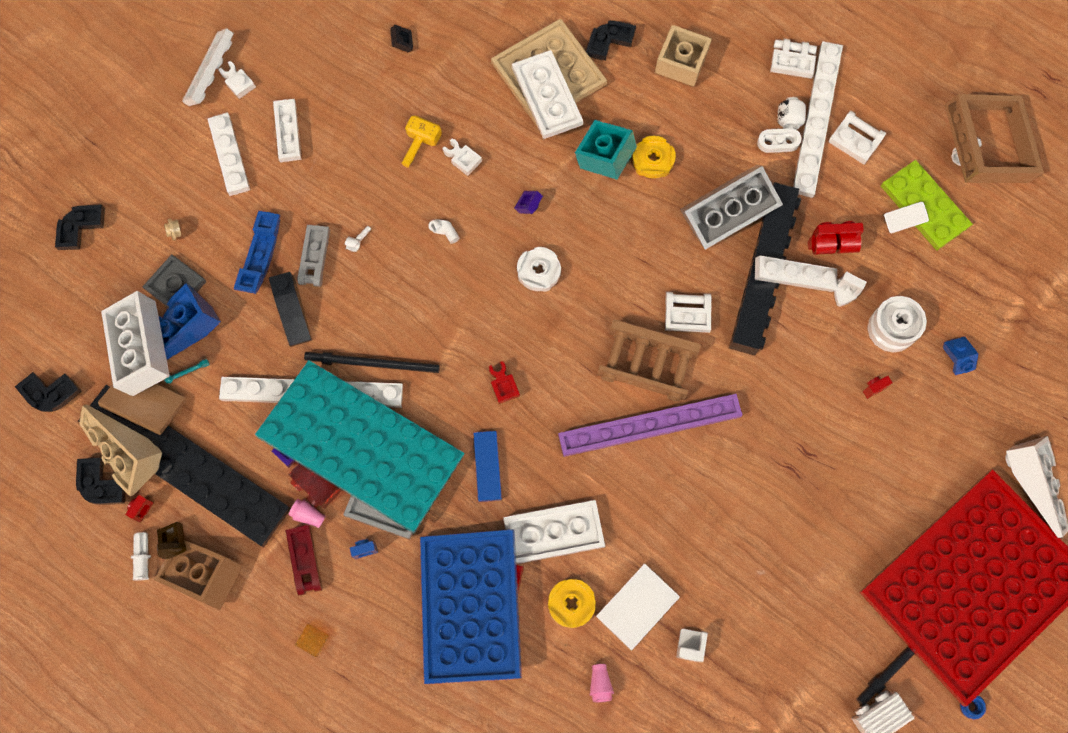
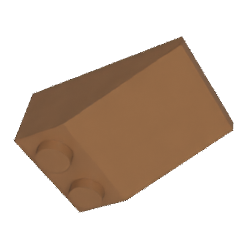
(200, 574)

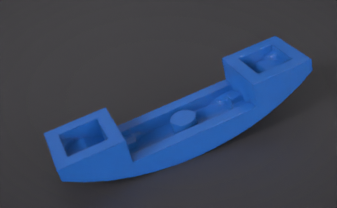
(260, 253)

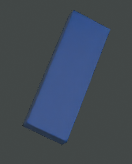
(487, 466)

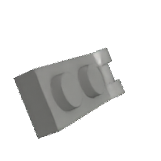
(313, 255)

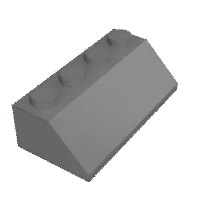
(731, 206)

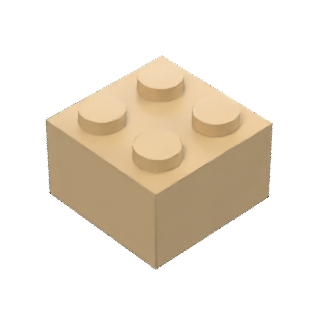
(683, 55)

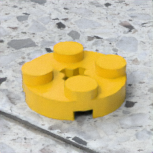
(649, 168)
(570, 589)

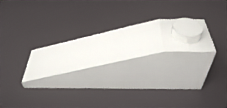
(1032, 467)

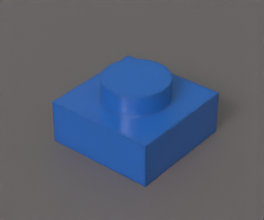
(363, 548)

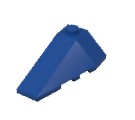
(186, 320)

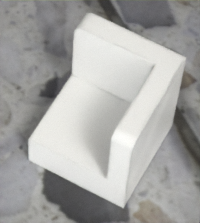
(691, 645)

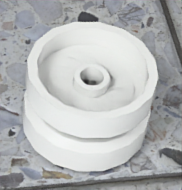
(897, 324)

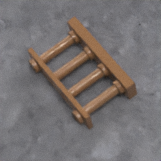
(664, 345)

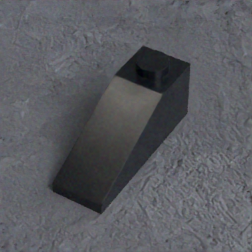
(290, 308)

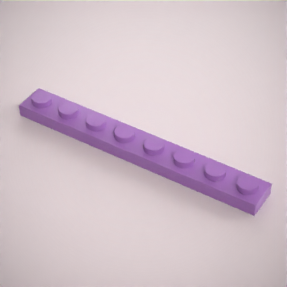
(649, 425)

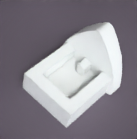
(848, 289)

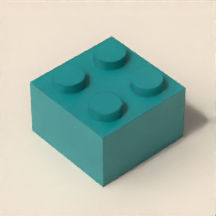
(606, 149)

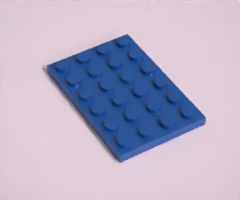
(470, 607)

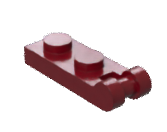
(303, 559)

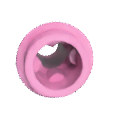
(306, 513)
(601, 687)

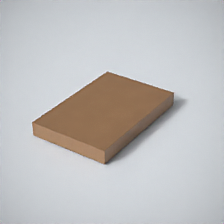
(150, 409)

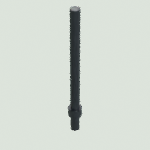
(328, 358)
(877, 684)

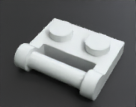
(853, 142)
(688, 318)

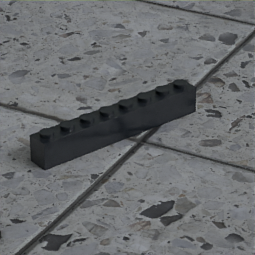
(758, 294)

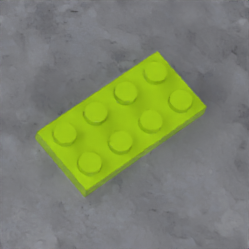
(914, 186)

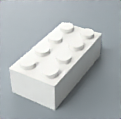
(134, 344)

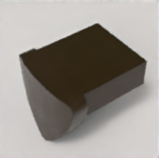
(170, 541)

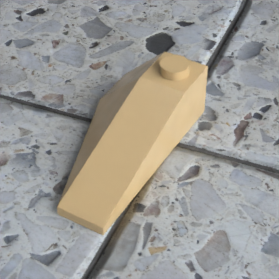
(128, 452)

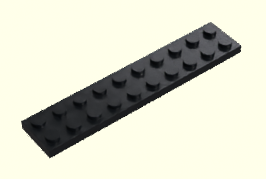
(211, 482)

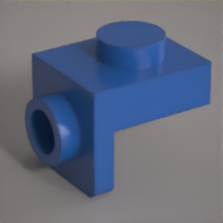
(962, 355)

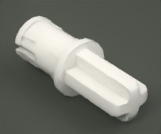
(140, 556)

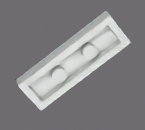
(287, 130)

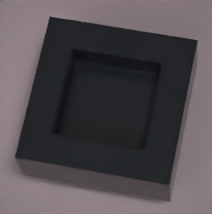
(401, 38)

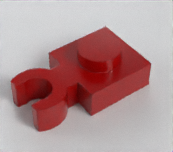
(504, 386)

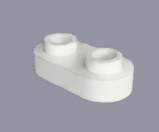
(778, 139)

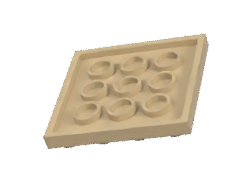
(575, 64)

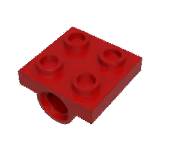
(836, 237)

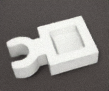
(238, 81)
(464, 158)

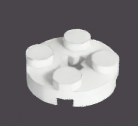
(534, 258)

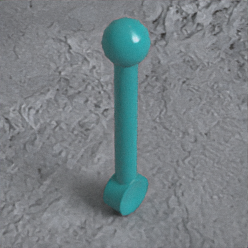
(204, 363)

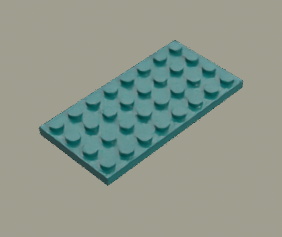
(360, 446)

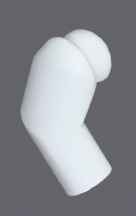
(444, 227)

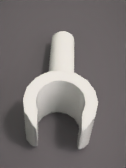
(354, 244)

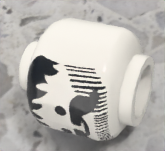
(791, 113)

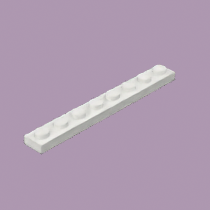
(817, 119)
(272, 390)

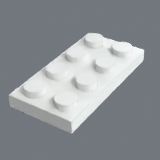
(547, 94)
(556, 531)

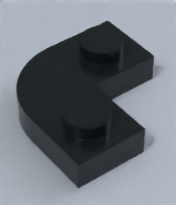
(612, 32)
(70, 227)
(47, 398)
(93, 487)

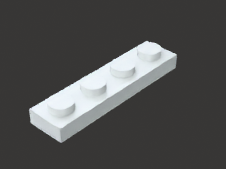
(210, 63)
(228, 154)
(795, 273)

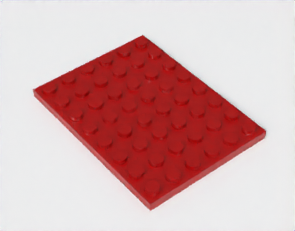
(975, 587)

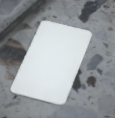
(906, 217)

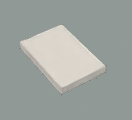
(637, 606)

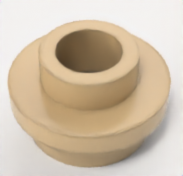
(172, 229)

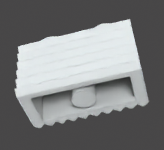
(884, 715)

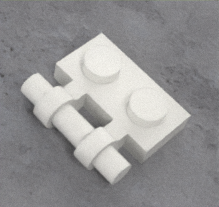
(793, 63)

